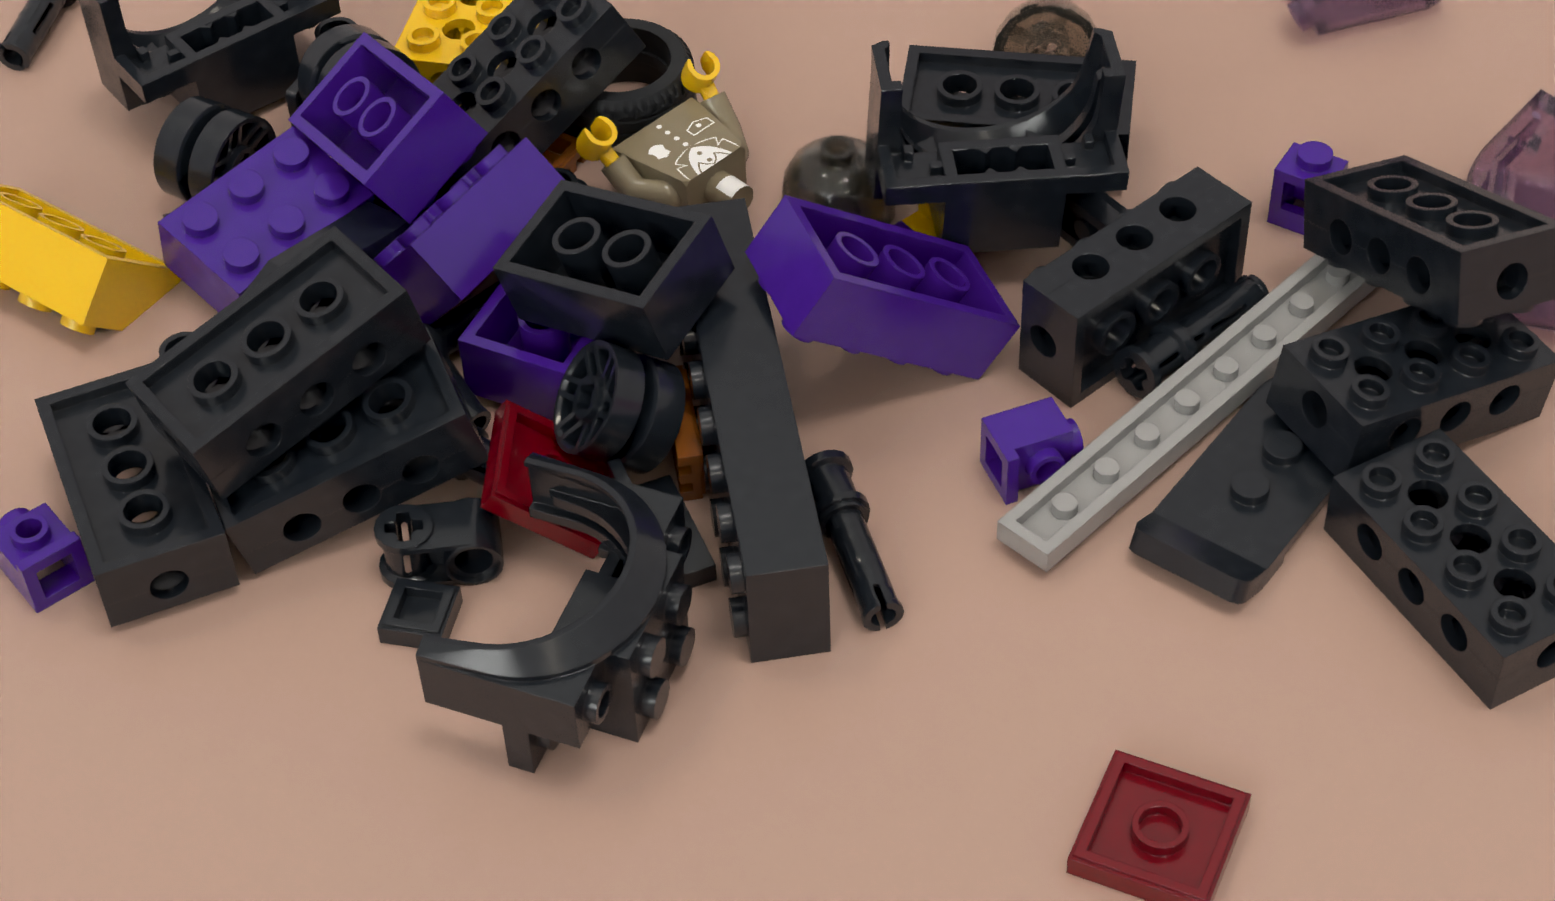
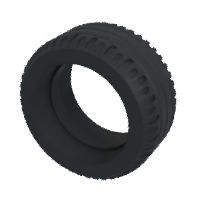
(656, 65)

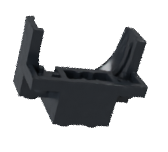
(228, 53)
(1004, 180)
(612, 643)

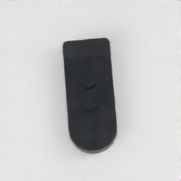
(1237, 506)

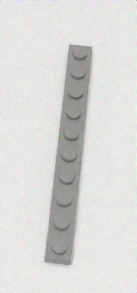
(1176, 414)

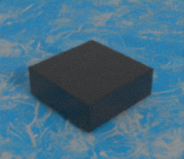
(419, 610)

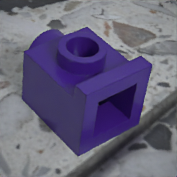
(1289, 177)
(1027, 446)
(33, 542)

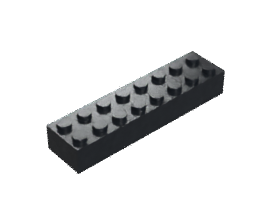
(756, 462)

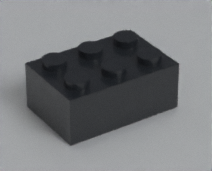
(615, 268)

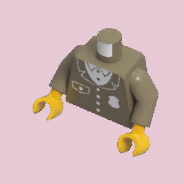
(684, 155)

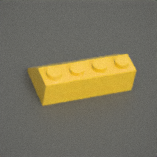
(75, 266)

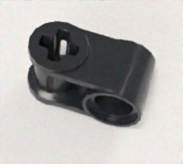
(445, 544)

